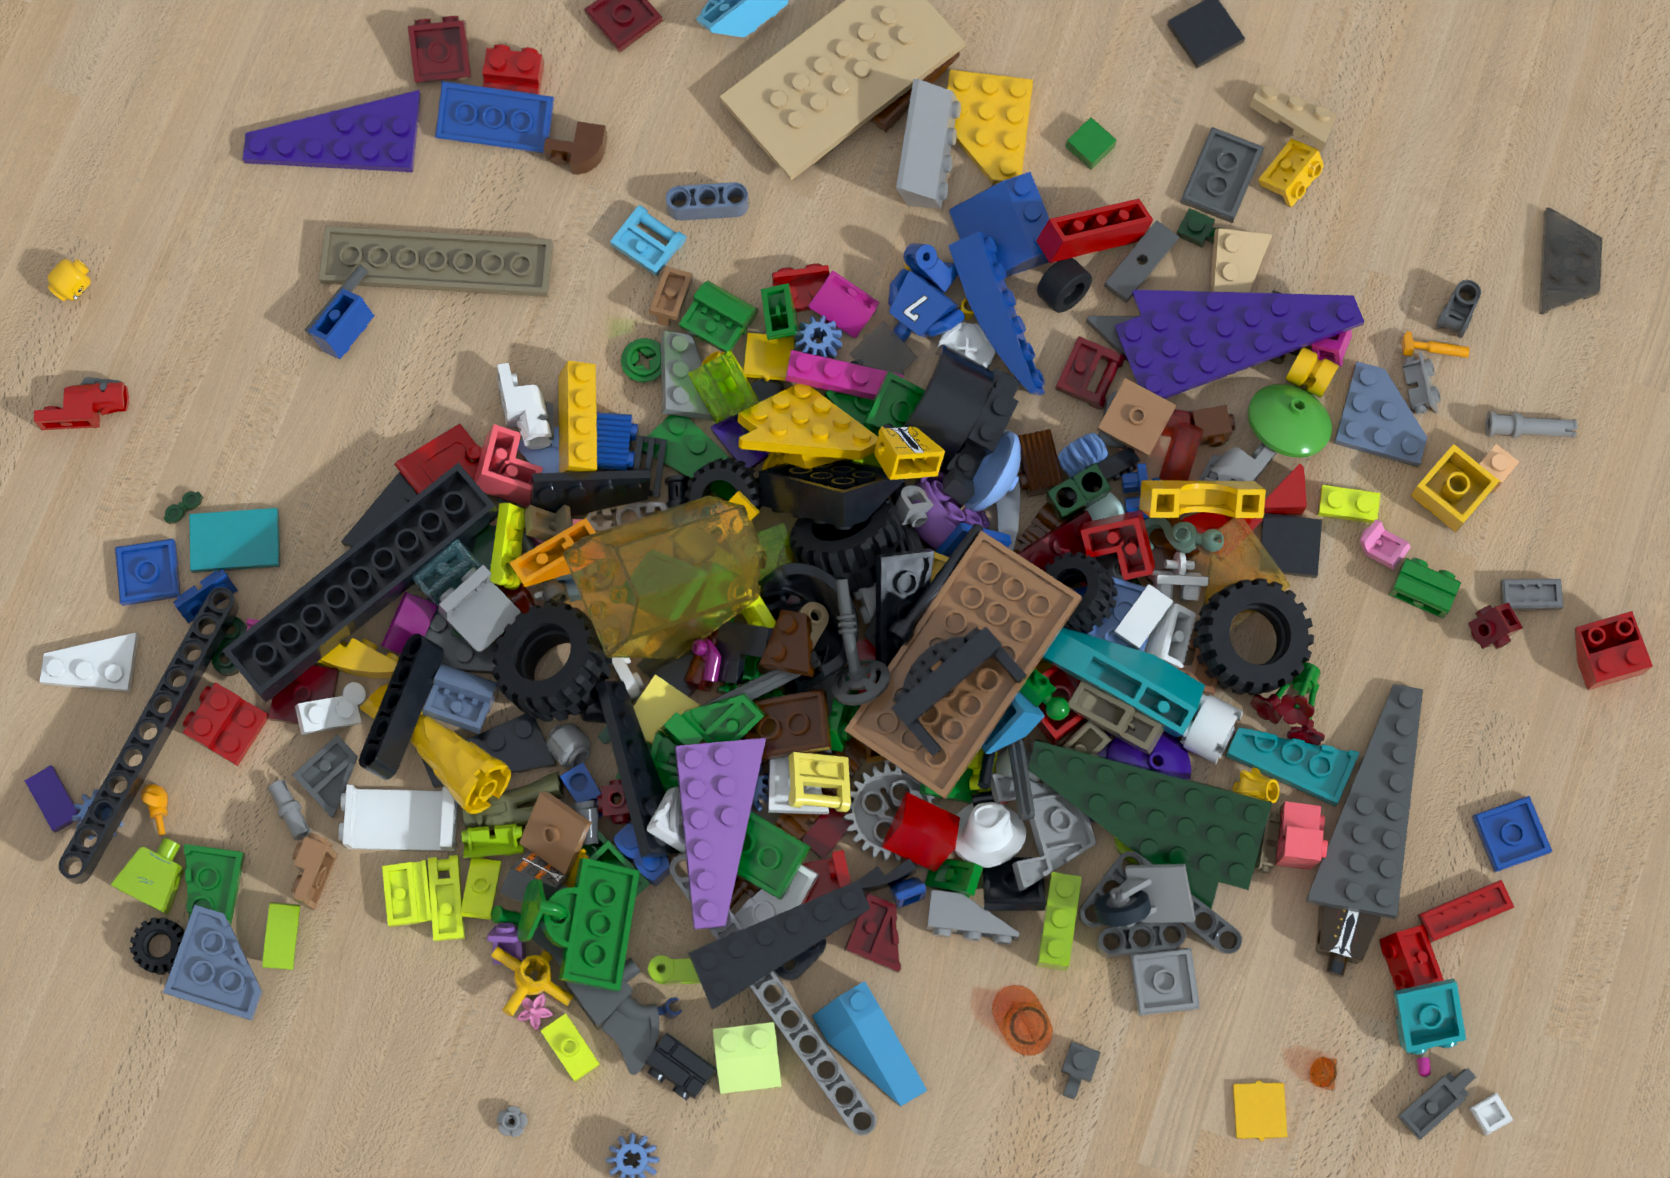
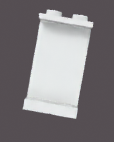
(398, 820)

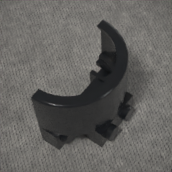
(964, 409)
(810, 585)

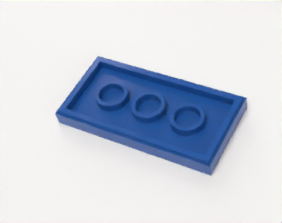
(494, 117)

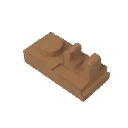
(670, 295)

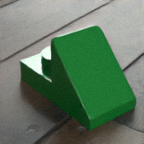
(955, 877)

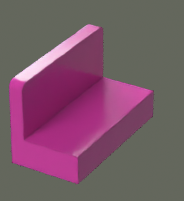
(844, 304)

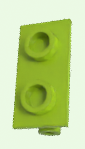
(480, 843)

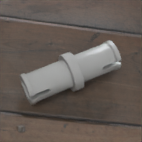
(289, 810)

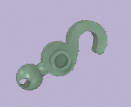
(1185, 536)

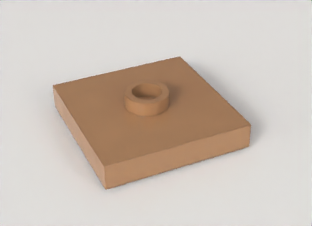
(1136, 417)
(555, 832)

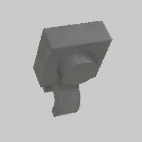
(1079, 1065)

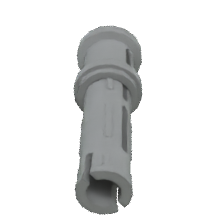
(1517, 424)

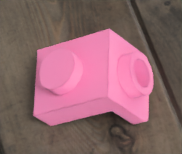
(1383, 545)

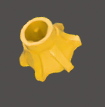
(1257, 785)

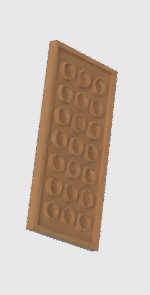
(1020, 609)

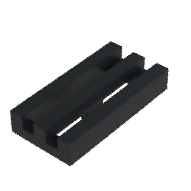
(661, 459)

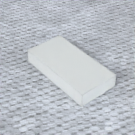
(1143, 617)

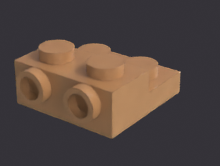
(316, 861)

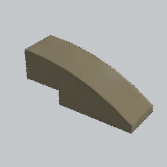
(1116, 717)

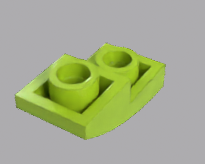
(281, 936)

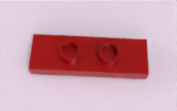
(1466, 911)

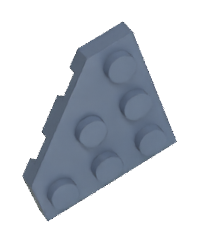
(1379, 419)
(213, 967)

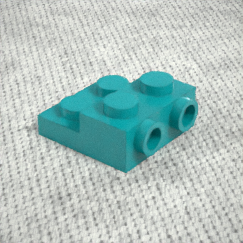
(1429, 1016)

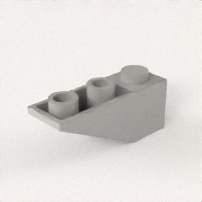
(960, 915)

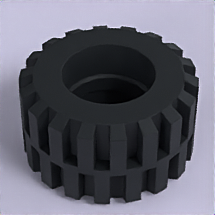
(728, 471)
(1099, 592)

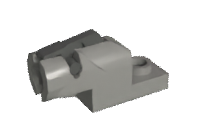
(1238, 465)

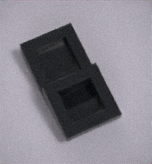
(877, 880)

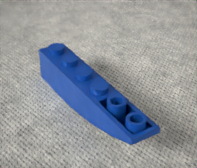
(994, 307)

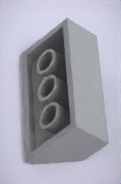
(928, 145)

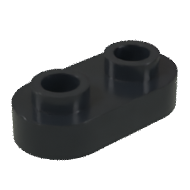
(802, 962)

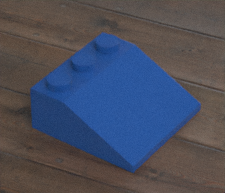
(1011, 216)

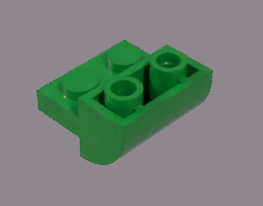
(718, 317)

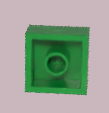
(1091, 143)
(681, 731)

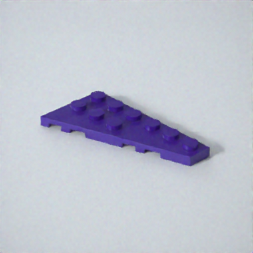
(358, 137)

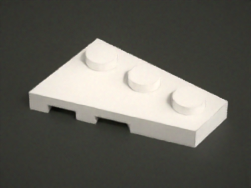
(93, 665)
(766, 906)

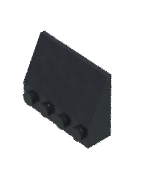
(829, 493)

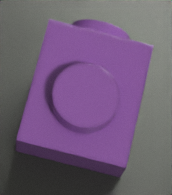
(505, 936)

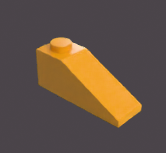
(547, 559)

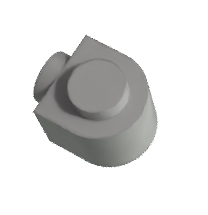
(913, 513)

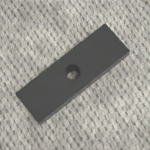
(1149, 249)

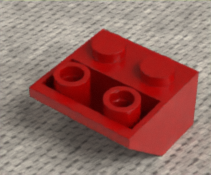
(1611, 650)

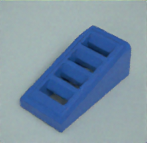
(908, 892)

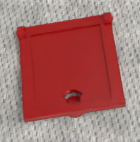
(438, 456)

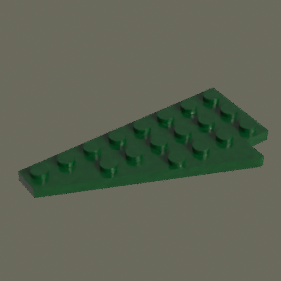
(1162, 815)

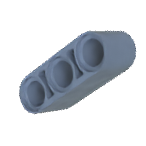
(694, 194)

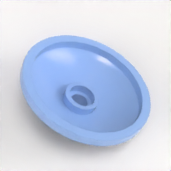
(996, 473)

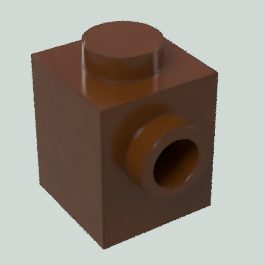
(1215, 423)

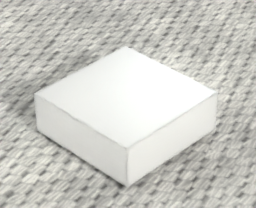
(1491, 1114)

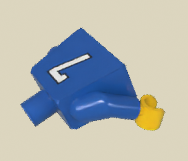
(922, 307)

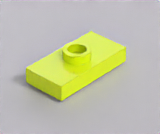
(481, 888)
(570, 1047)

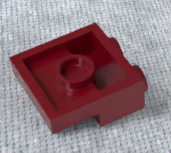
(439, 49)

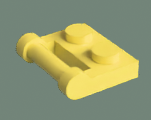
(823, 772)

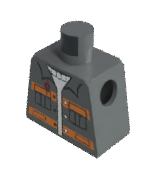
(530, 868)

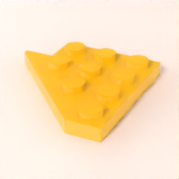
(992, 121)
(804, 424)

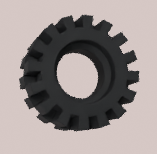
(143, 937)

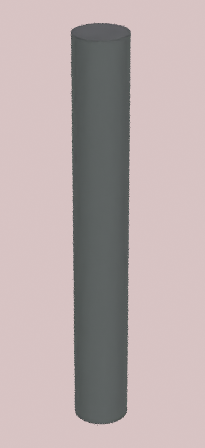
(352, 281)

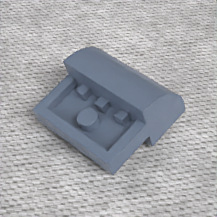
(460, 698)

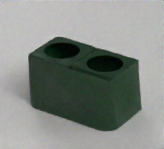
(1082, 495)

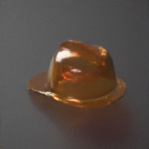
(1022, 1020)

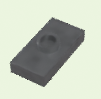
(1532, 594)

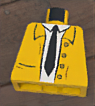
(907, 453)

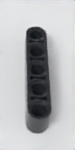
(401, 706)

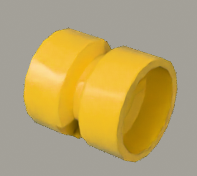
(1312, 372)

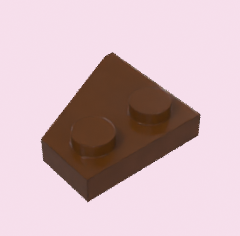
(790, 645)

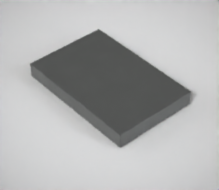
(1222, 175)

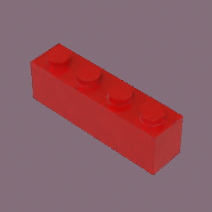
(1094, 230)

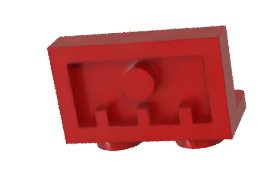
(803, 283)
(1410, 958)

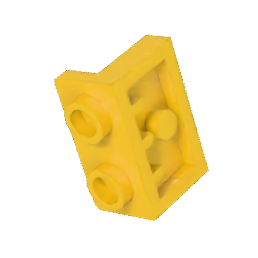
(1292, 171)

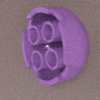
(945, 513)

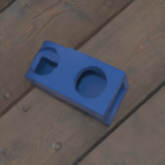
(924, 261)
(581, 785)

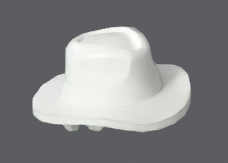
(989, 834)

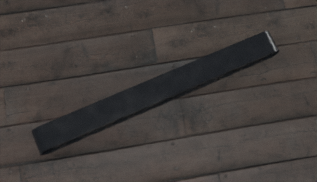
(149, 748)

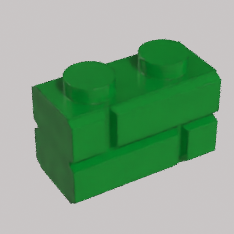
(1425, 587)

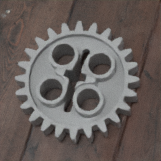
(866, 821)

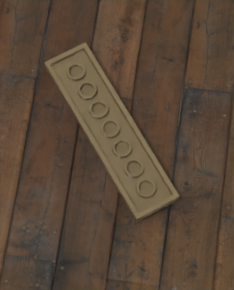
(438, 261)

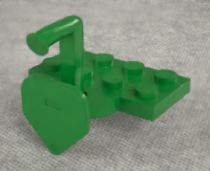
(593, 924)

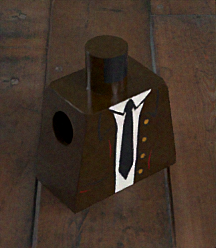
(1344, 937)

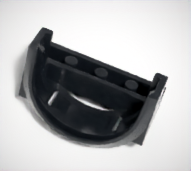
(959, 659)

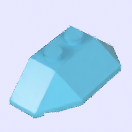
(738, 16)

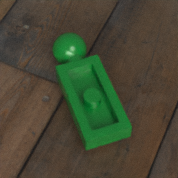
(1040, 690)

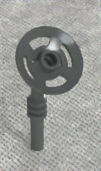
(855, 670)

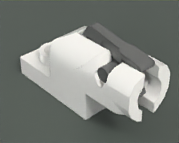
(525, 409)

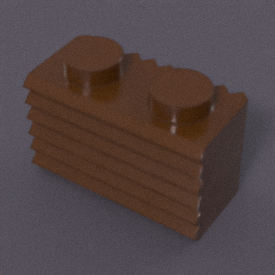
(1039, 463)

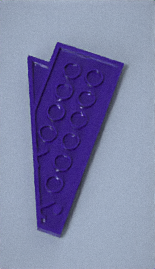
(1205, 335)

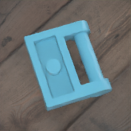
(644, 248)

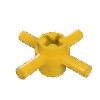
(525, 984)

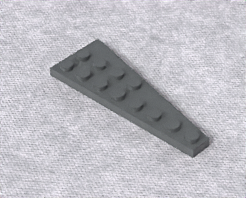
(1370, 835)

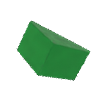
(779, 312)

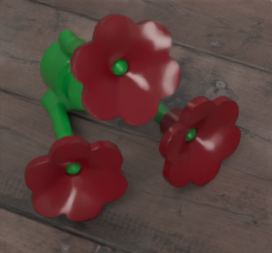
(1292, 708)

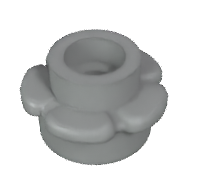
(511, 1113)

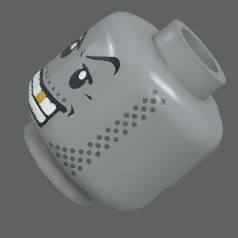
(568, 745)

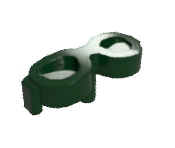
(189, 502)

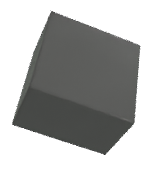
(958, 486)

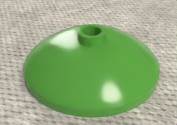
(1289, 420)

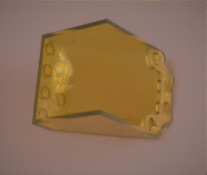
(668, 577)

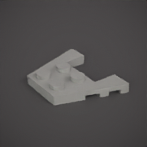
(1058, 829)

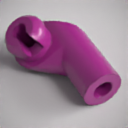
(710, 656)

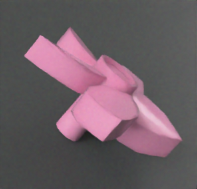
(534, 1011)

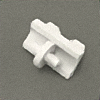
(1189, 581)

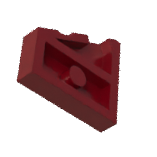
(875, 935)

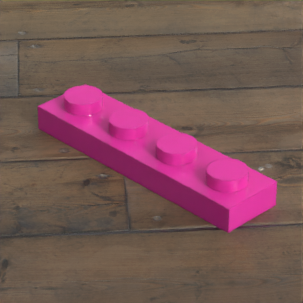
(834, 375)

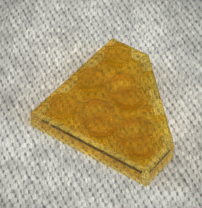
(1238, 560)

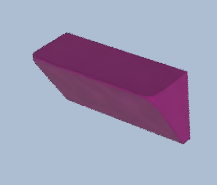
(411, 617)

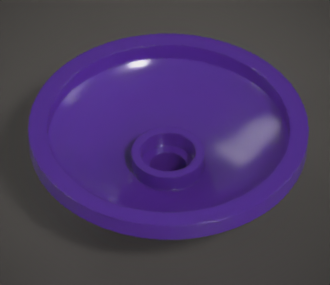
(1168, 751)

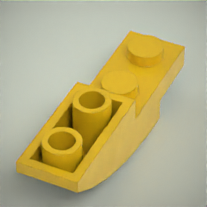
(361, 660)

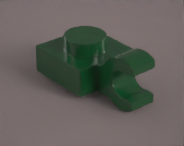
(1197, 228)

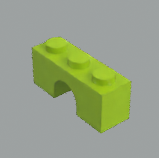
(1059, 921)

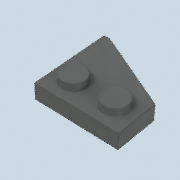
(328, 774)

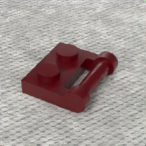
(1080, 370)

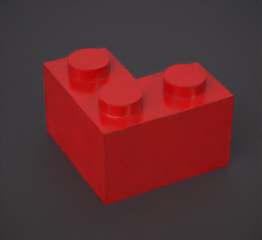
(1125, 536)

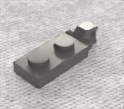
(1436, 1103)

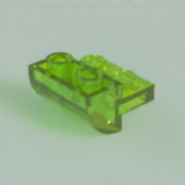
(723, 387)

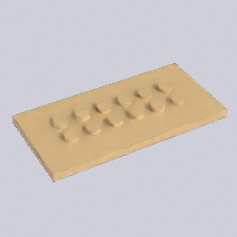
(839, 77)

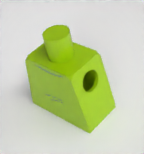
(152, 876)

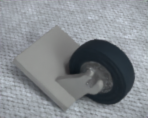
(1148, 896)

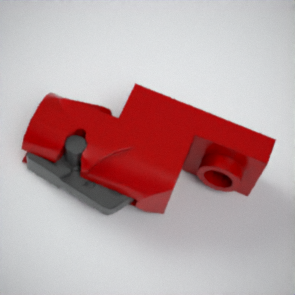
(84, 405)

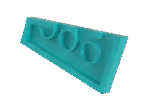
(1304, 766)

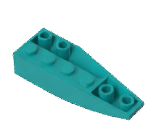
(1130, 676)

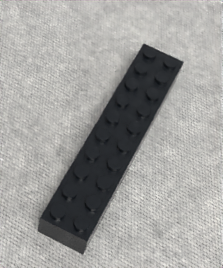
(359, 583)

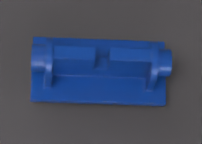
(192, 600)

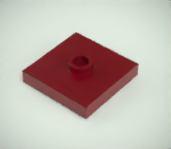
(623, 20)
(312, 685)

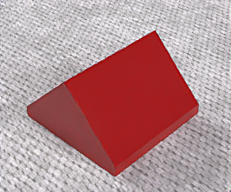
(922, 832)

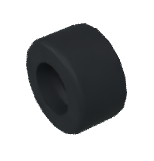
(1064, 285)

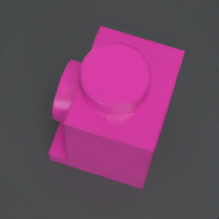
(1333, 347)

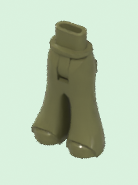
(506, 808)

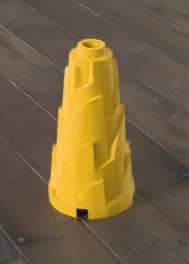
(460, 765)

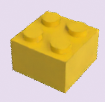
(1454, 488)

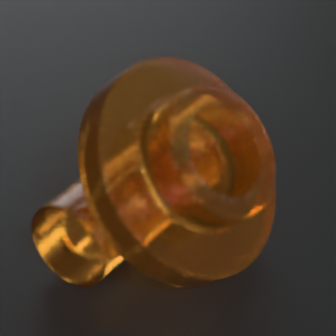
(1324, 1072)

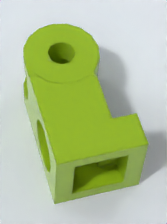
(672, 971)

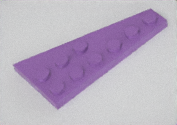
(715, 803)

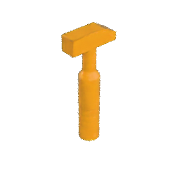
(1432, 347)

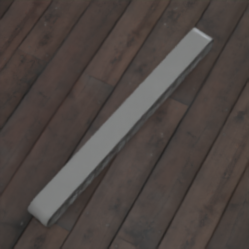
(795, 1034)

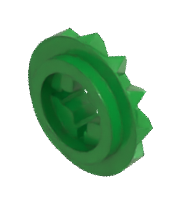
(630, 358)

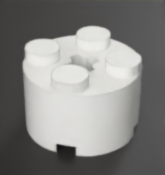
(1211, 728)

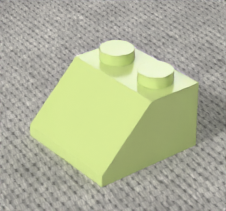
(747, 1058)

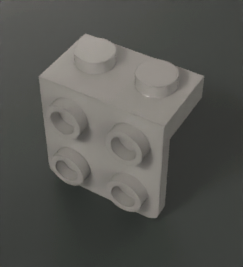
(478, 609)

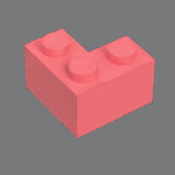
(500, 471)
(1301, 836)

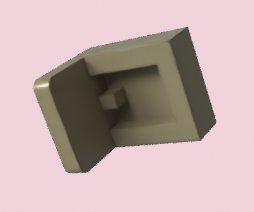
(546, 524)

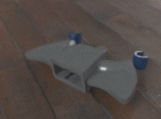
(617, 1013)

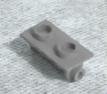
(1420, 372)

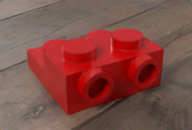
(513, 69)
(224, 723)

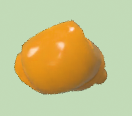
(156, 800)

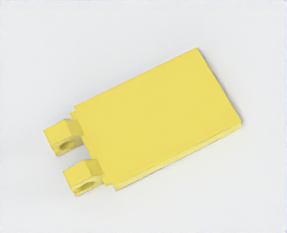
(657, 706)

